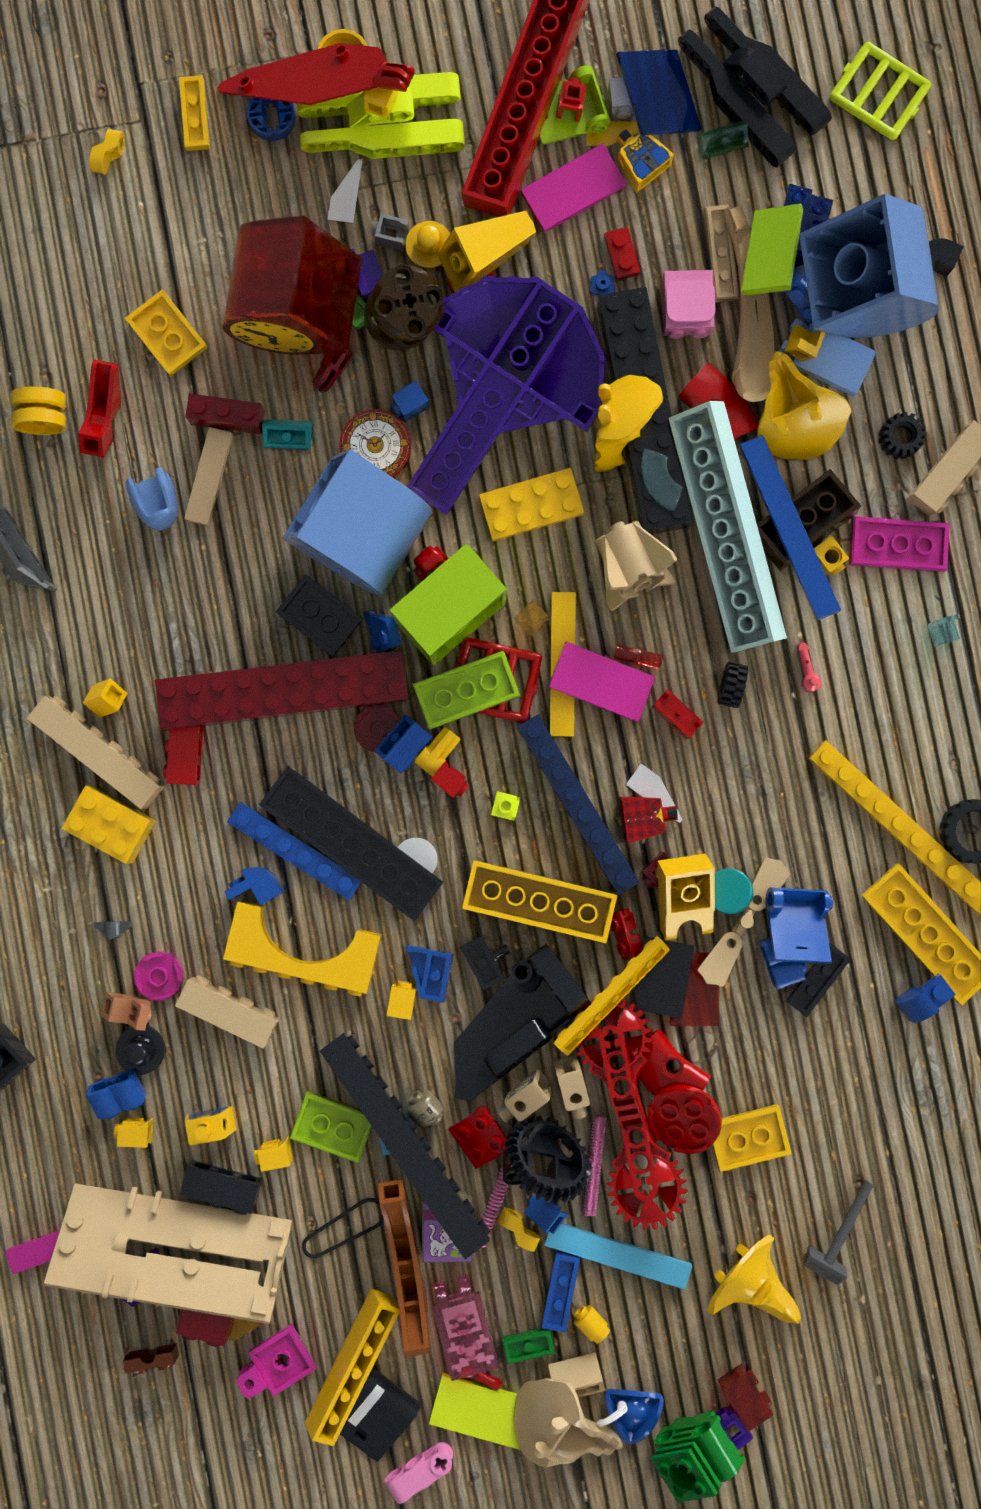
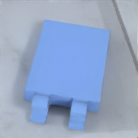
(838, 363)

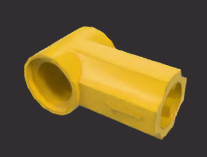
(435, 754)

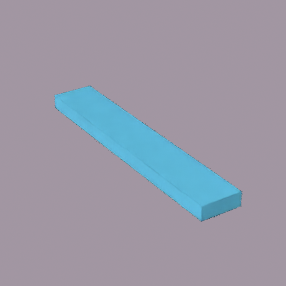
(620, 1255)

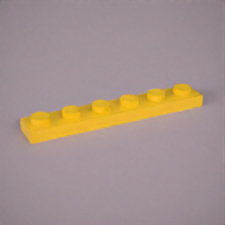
(607, 1000)

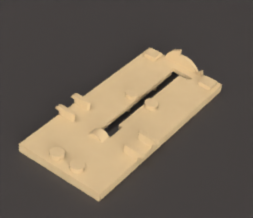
(103, 1220)

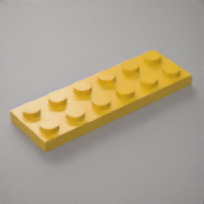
(926, 931)

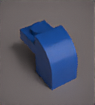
(260, 881)
(924, 1002)

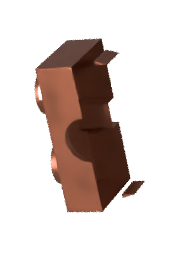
(142, 1360)

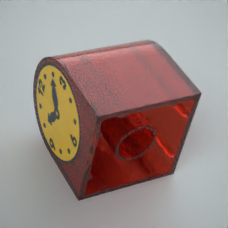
(291, 288)

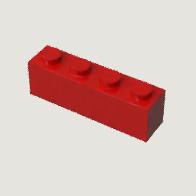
(184, 756)

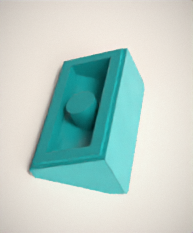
(287, 434)

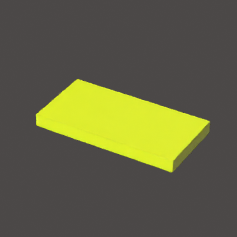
(475, 1410)

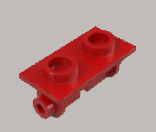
(627, 945)

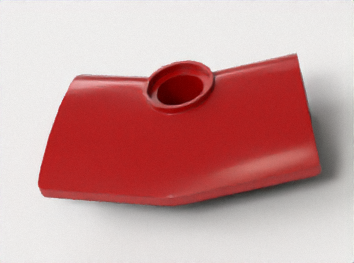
(714, 386)
(657, 1074)

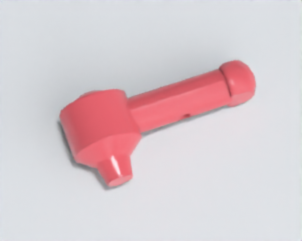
(811, 681)

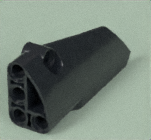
(516, 1022)

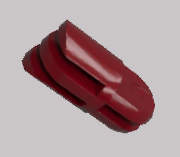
(330, 368)

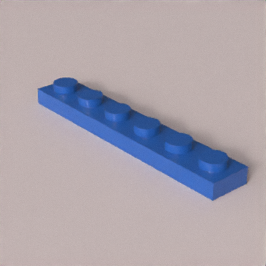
(294, 850)

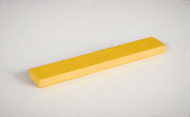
(562, 630)

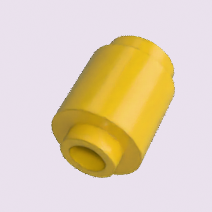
(591, 1324)

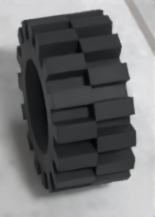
(912, 425)
(732, 685)

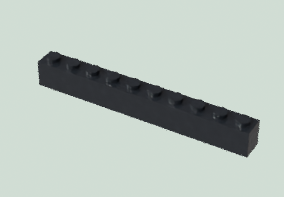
(405, 1145)

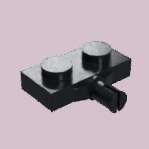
(484, 961)

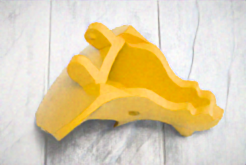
(623, 413)
(800, 415)
(755, 1284)

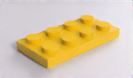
(531, 504)

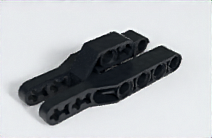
(766, 78)

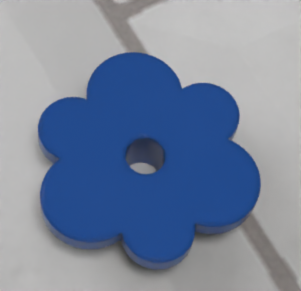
(602, 277)

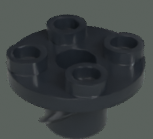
(140, 1050)

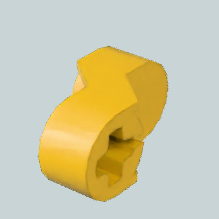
(107, 151)
(513, 1221)

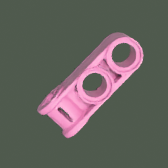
(419, 1472)

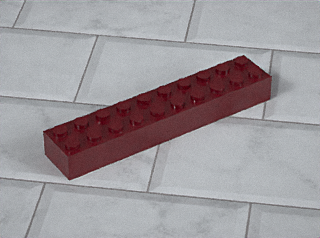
(281, 690)

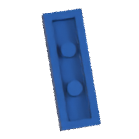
(560, 1292)

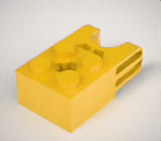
(686, 893)

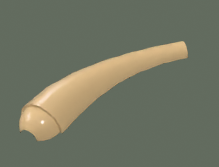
(755, 338)

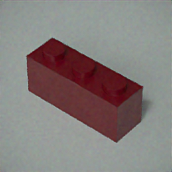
(225, 413)

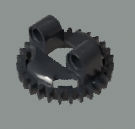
(565, 1175)

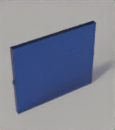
(658, 92)

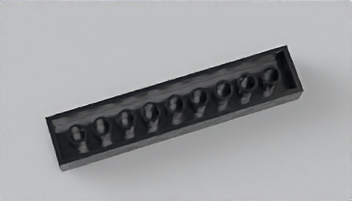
(634, 350)

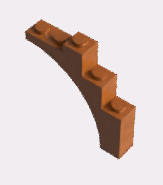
(406, 1266)

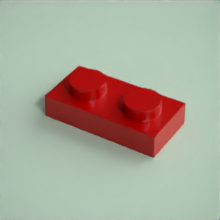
(622, 253)

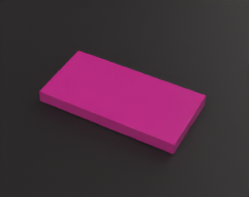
(573, 188)
(899, 544)
(601, 682)

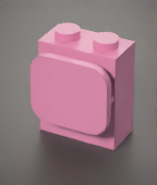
(688, 303)

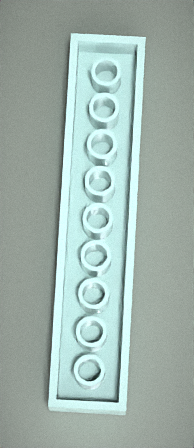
(727, 526)

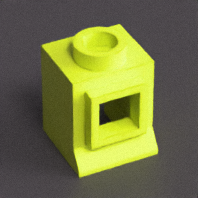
(505, 806)

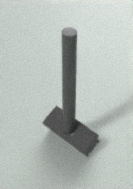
(825, 1264)

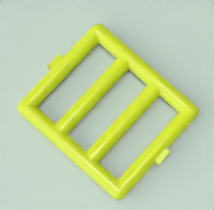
(855, 107)

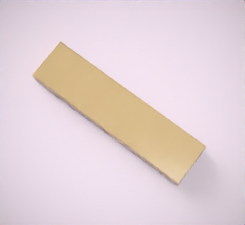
(721, 254)
(208, 476)

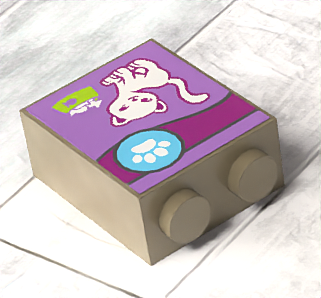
(436, 1244)

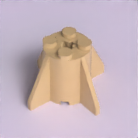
(633, 562)

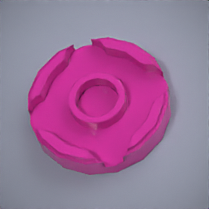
(158, 976)

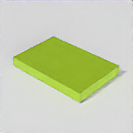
(331, 1127)

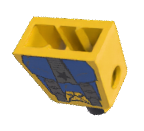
(642, 158)
(208, 1125)

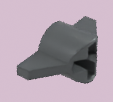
(113, 929)

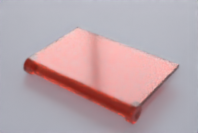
(701, 999)

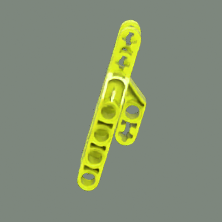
(390, 139)

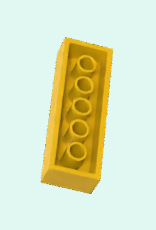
(539, 901)

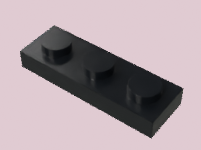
(817, 982)

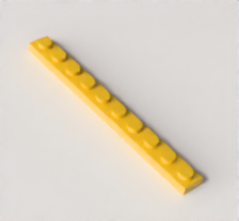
(898, 824)

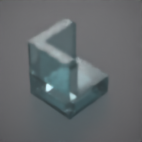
(944, 630)

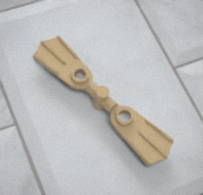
(721, 959)

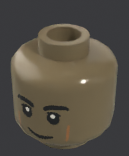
(424, 1108)

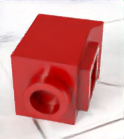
(573, 88)
(450, 780)

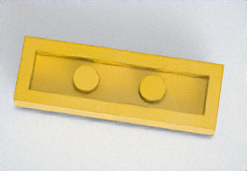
(194, 113)

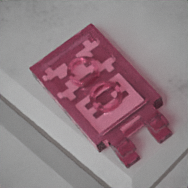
(464, 1331)

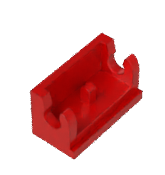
(677, 714)

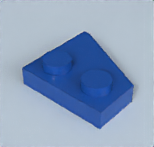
(382, 631)
(431, 972)

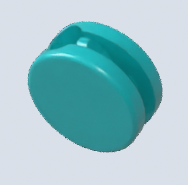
(732, 891)

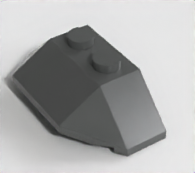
(18, 557)

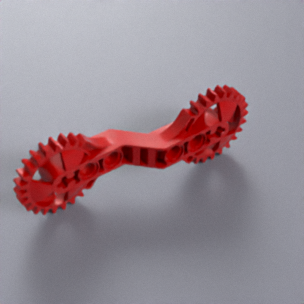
(633, 1117)

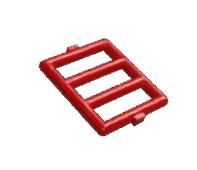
(513, 654)

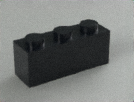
(220, 1187)

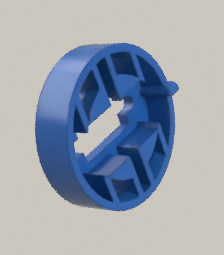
(259, 117)

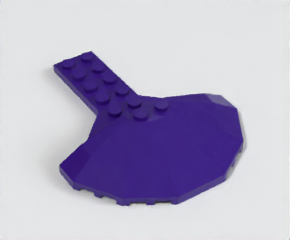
(516, 363)

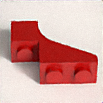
(102, 406)

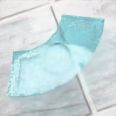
(658, 480)

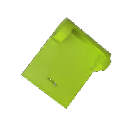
(593, 117)

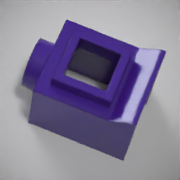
(728, 1417)

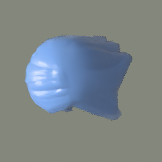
(154, 500)

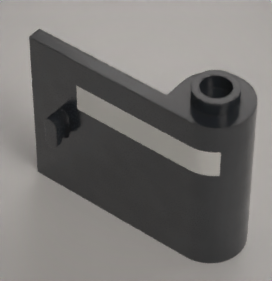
(379, 1415)

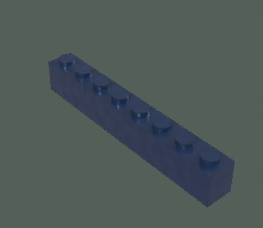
(577, 805)

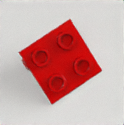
(479, 1137)

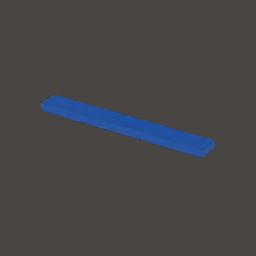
(790, 528)

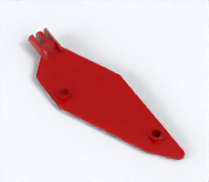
(321, 75)

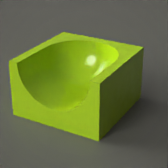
(449, 604)

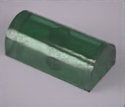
(723, 139)

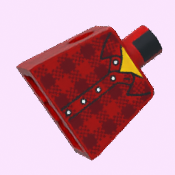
(644, 817)

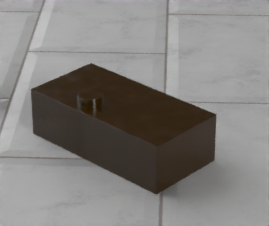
(822, 509)

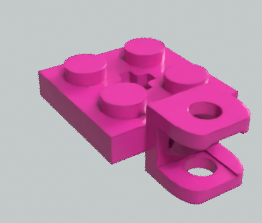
(265, 1370)

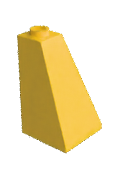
(483, 246)

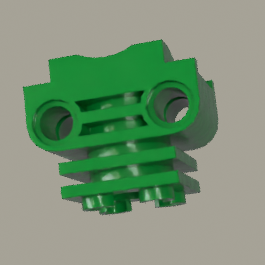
(695, 1456)

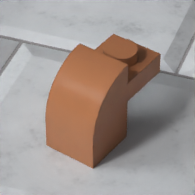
(127, 1010)

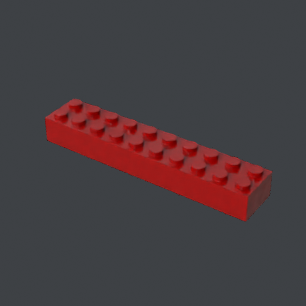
(522, 105)

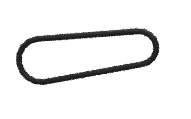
(334, 1220)

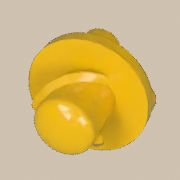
(424, 244)

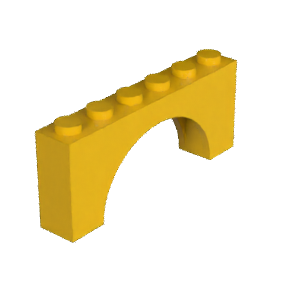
(252, 946)

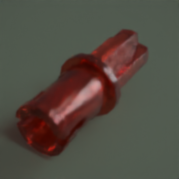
(638, 656)

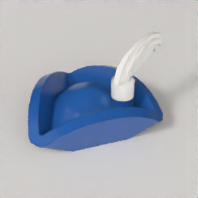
(632, 1413)

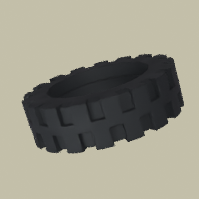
(949, 831)

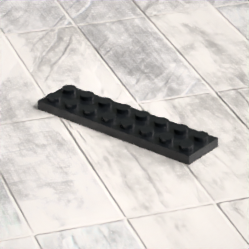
(351, 843)

